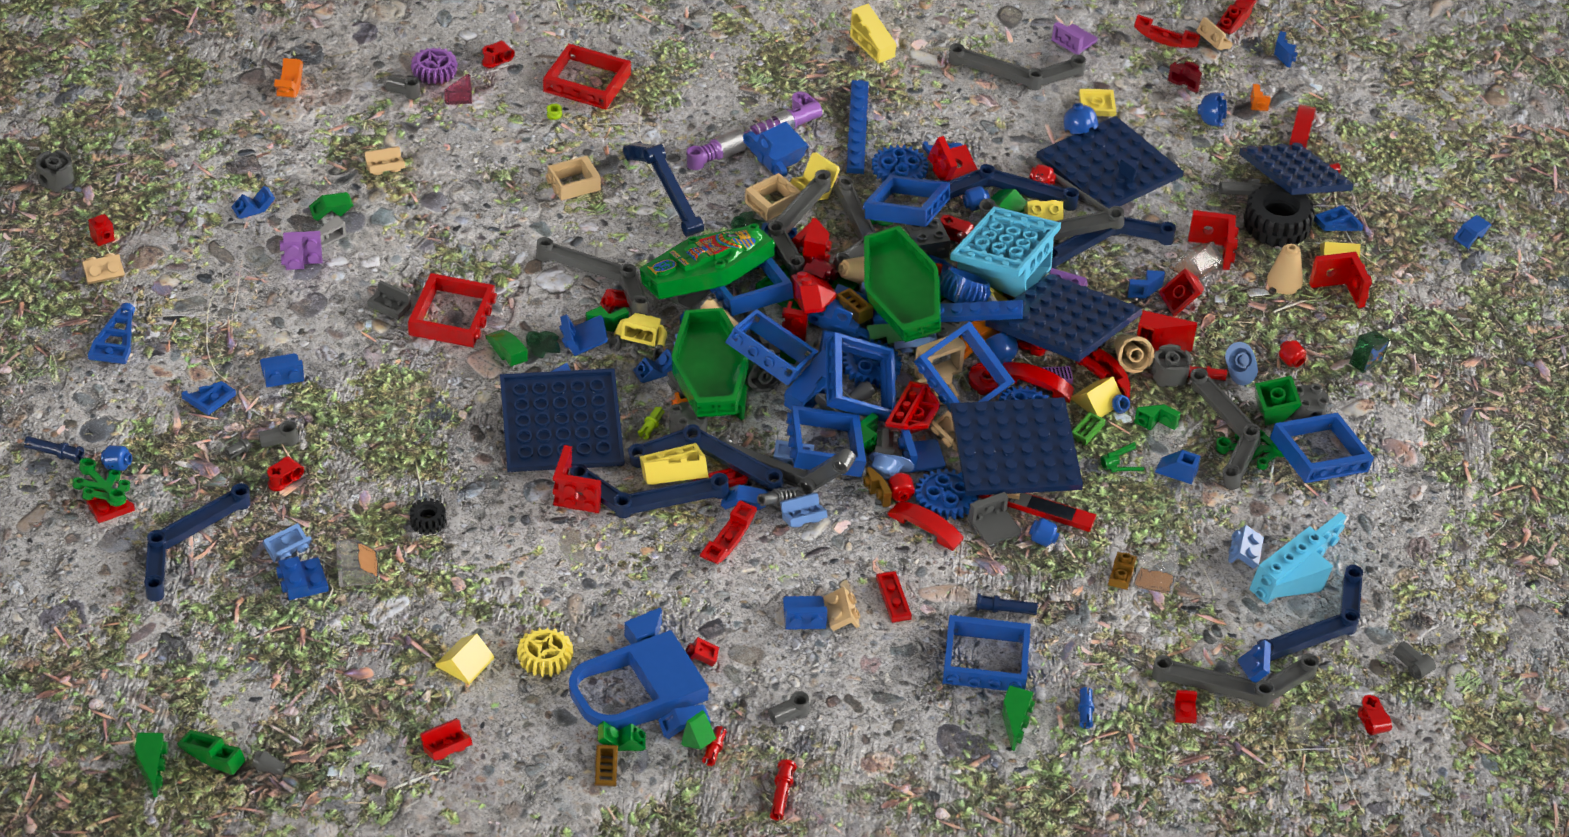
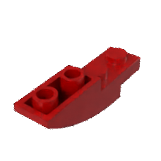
(1235, 15)

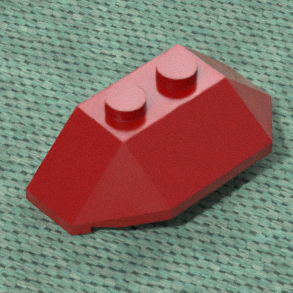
(811, 292)
(914, 409)

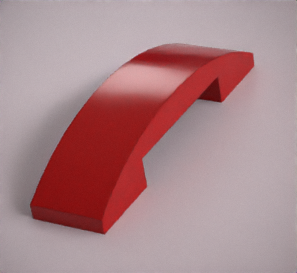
(1164, 36)
(1302, 125)
(1117, 370)
(1041, 378)
(928, 520)
(731, 533)

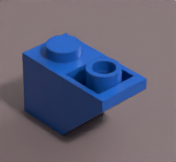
(1179, 466)
(643, 626)

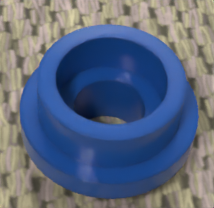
(1120, 403)

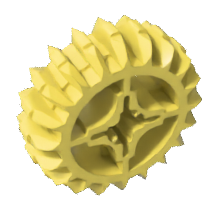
(545, 652)

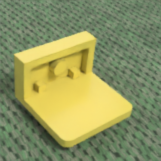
(815, 164)
(1048, 209)

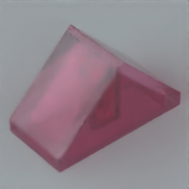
(459, 92)

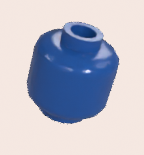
(974, 196)
(116, 457)
(1044, 532)

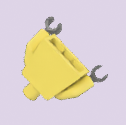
(641, 329)

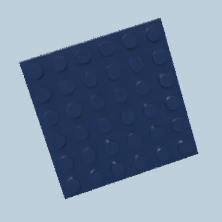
(1094, 159)
(1067, 317)
(558, 410)
(1015, 446)

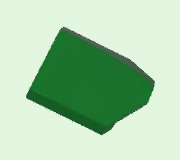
(1009, 199)

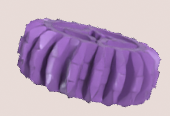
(434, 65)

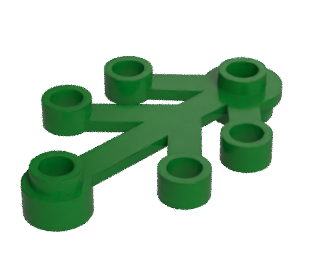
(1225, 445)
(113, 496)

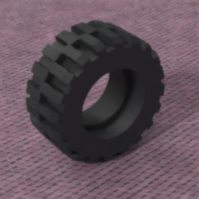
(1263, 221)

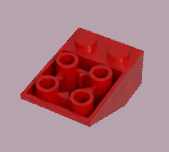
(1166, 330)

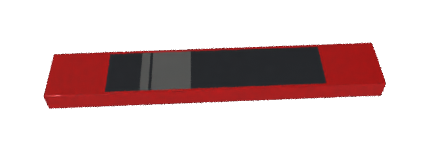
(1052, 511)

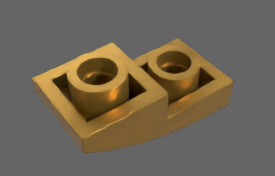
(877, 486)
(1122, 570)

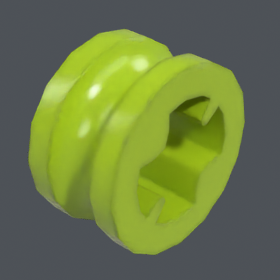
(554, 111)

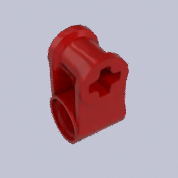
(497, 54)
(957, 228)
(284, 473)
(1374, 716)

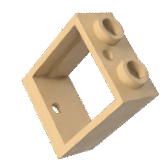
(570, 168)
(755, 196)
(953, 366)

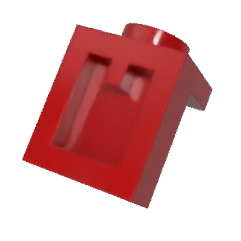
(613, 298)
(703, 651)
(1185, 706)

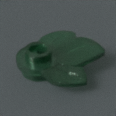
(745, 219)
(542, 342)

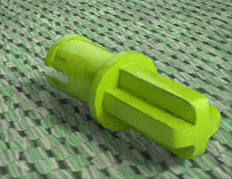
(651, 422)

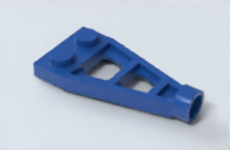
(114, 352)

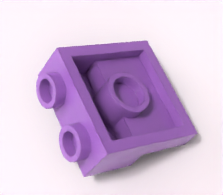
(301, 249)

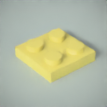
(1100, 100)

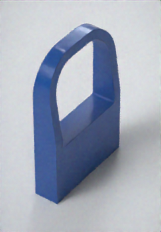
(662, 670)

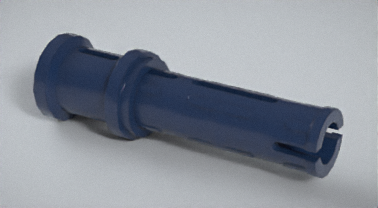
(62, 450)
(997, 604)

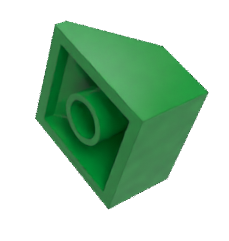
(1277, 399)

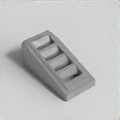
(332, 231)

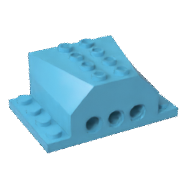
(1008, 250)

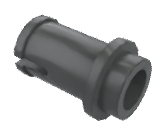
(238, 448)

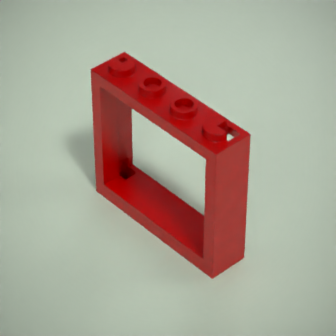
(581, 92)
(447, 333)

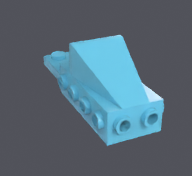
(1298, 564)

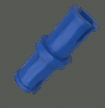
(1086, 707)

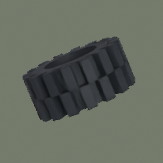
(427, 508)

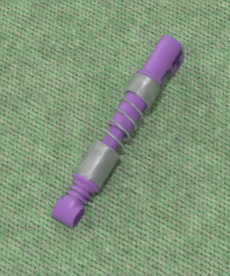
(803, 110)

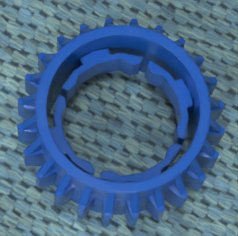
(963, 286)

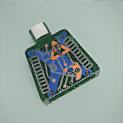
(1369, 350)

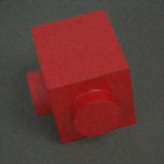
(101, 230)

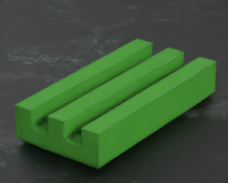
(1097, 427)

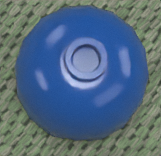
(1213, 109)
(1079, 119)
(1003, 346)

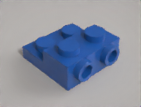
(301, 577)

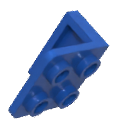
(584, 335)
(282, 370)
(924, 454)
(804, 612)

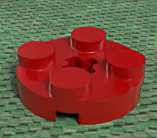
(978, 382)

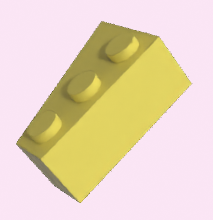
(871, 34)
(674, 465)

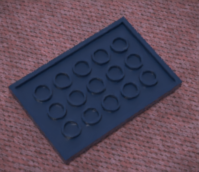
(1296, 169)

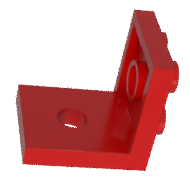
(945, 160)
(1222, 232)
(1346, 270)
(567, 486)

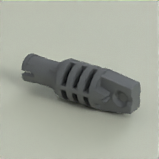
(779, 495)

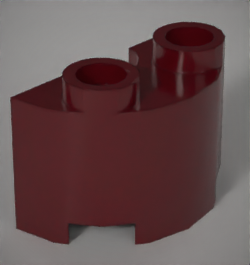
(1185, 73)
(822, 269)

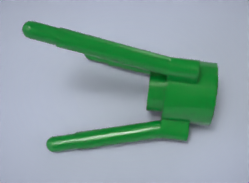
(1111, 460)

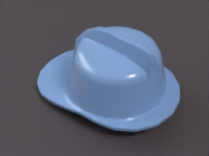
(1241, 363)
(889, 465)

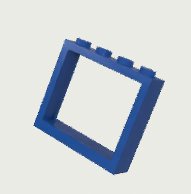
(936, 191)
(780, 291)
(779, 338)
(981, 350)
(834, 392)
(825, 419)
(1312, 472)
(988, 630)

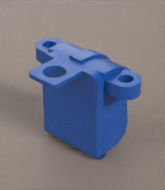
(776, 147)
(838, 319)

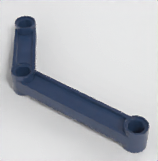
(657, 157)
(989, 176)
(1077, 244)
(713, 448)
(627, 504)
(183, 528)
(1327, 629)

